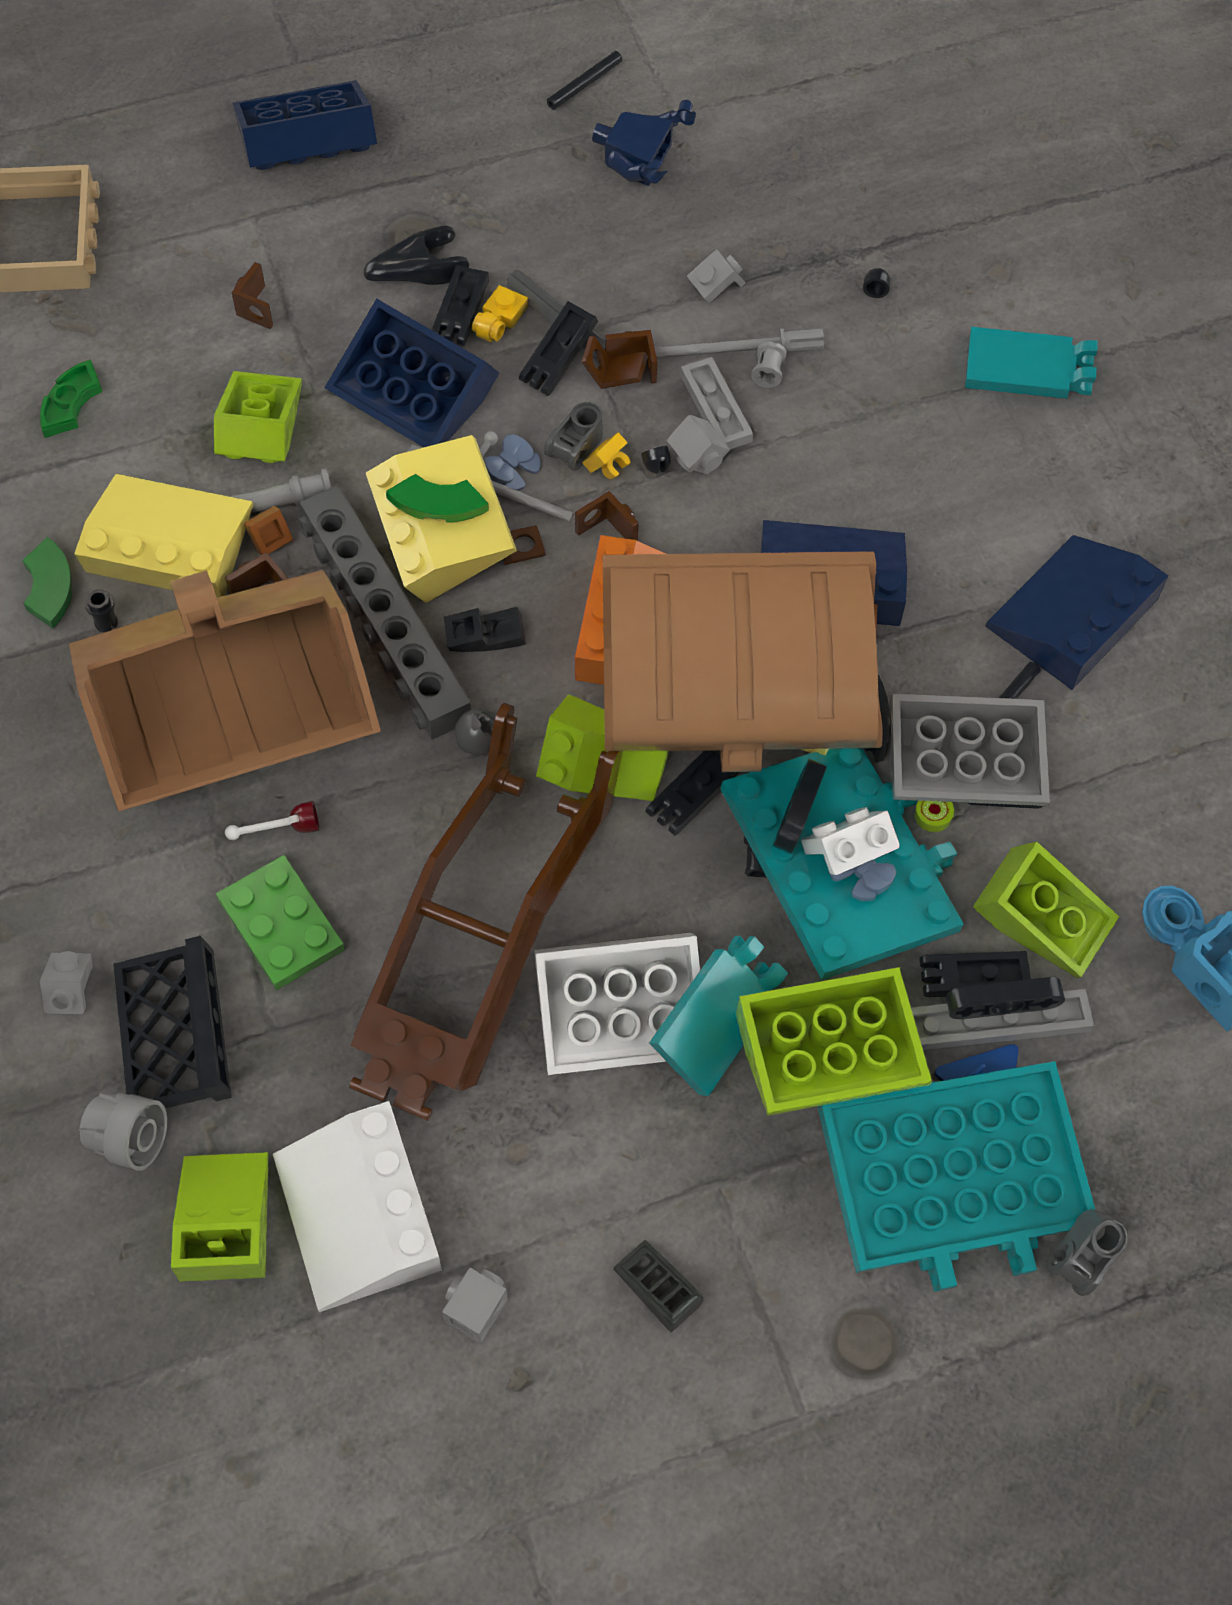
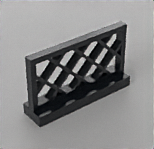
(205, 1019)

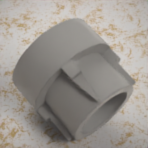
(124, 1129)

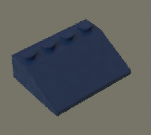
(305, 124)
(410, 377)
(887, 546)
(1078, 607)

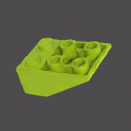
(221, 1218)

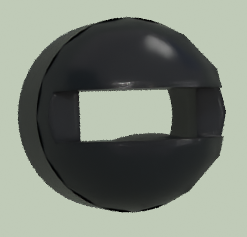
(876, 283)
(657, 459)

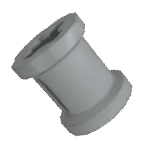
(767, 371)

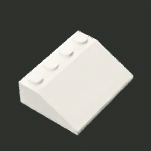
(610, 999)
(356, 1208)

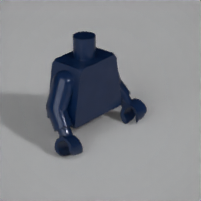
(641, 142)

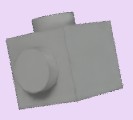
(698, 445)
(474, 1303)

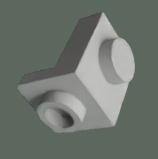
(715, 275)
(65, 982)

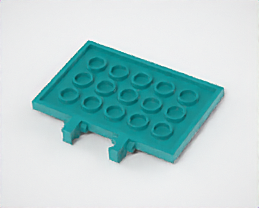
(830, 923)
(957, 1170)

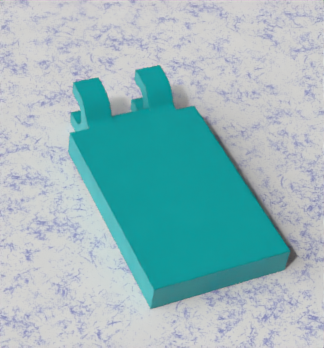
(1029, 363)
(703, 1028)

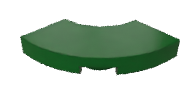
(62, 405)
(435, 501)
(51, 583)

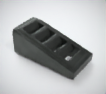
(669, 1318)

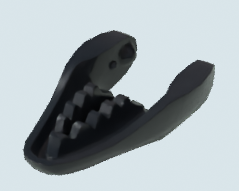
(413, 262)

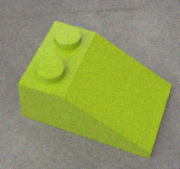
(256, 416)
(573, 749)
(1046, 908)

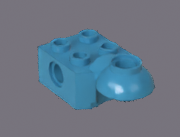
(1200, 949)

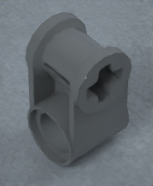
(576, 435)
(1086, 1253)

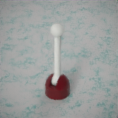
(302, 819)

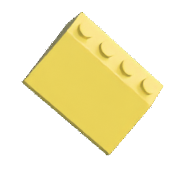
(162, 533)
(429, 551)

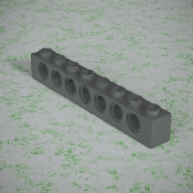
(332, 512)

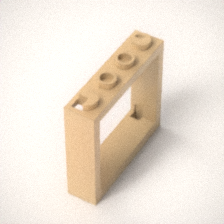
(47, 183)

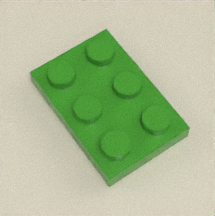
(280, 922)

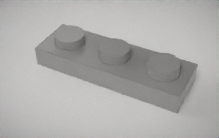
(716, 402)

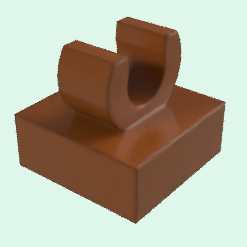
(268, 530)

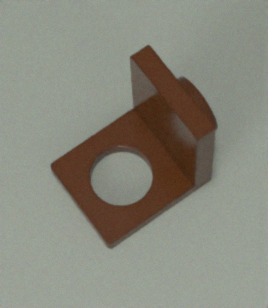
(246, 294)
(633, 342)
(613, 370)
(611, 509)
(536, 552)
(254, 574)

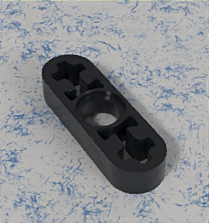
(799, 806)
(1005, 998)

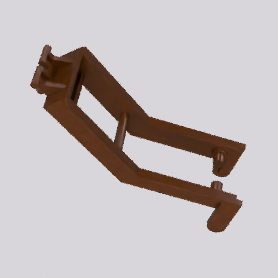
(413, 1053)

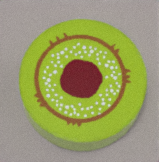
(934, 815)

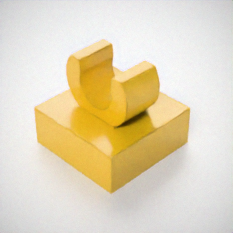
(605, 455)

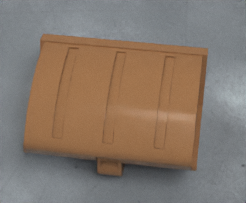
(740, 653)
(222, 686)

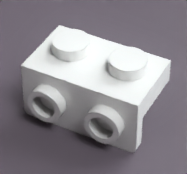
(854, 841)

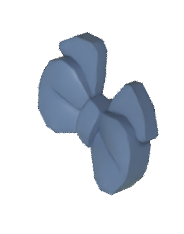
(514, 453)
(873, 879)

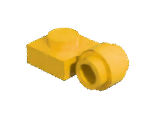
(500, 310)

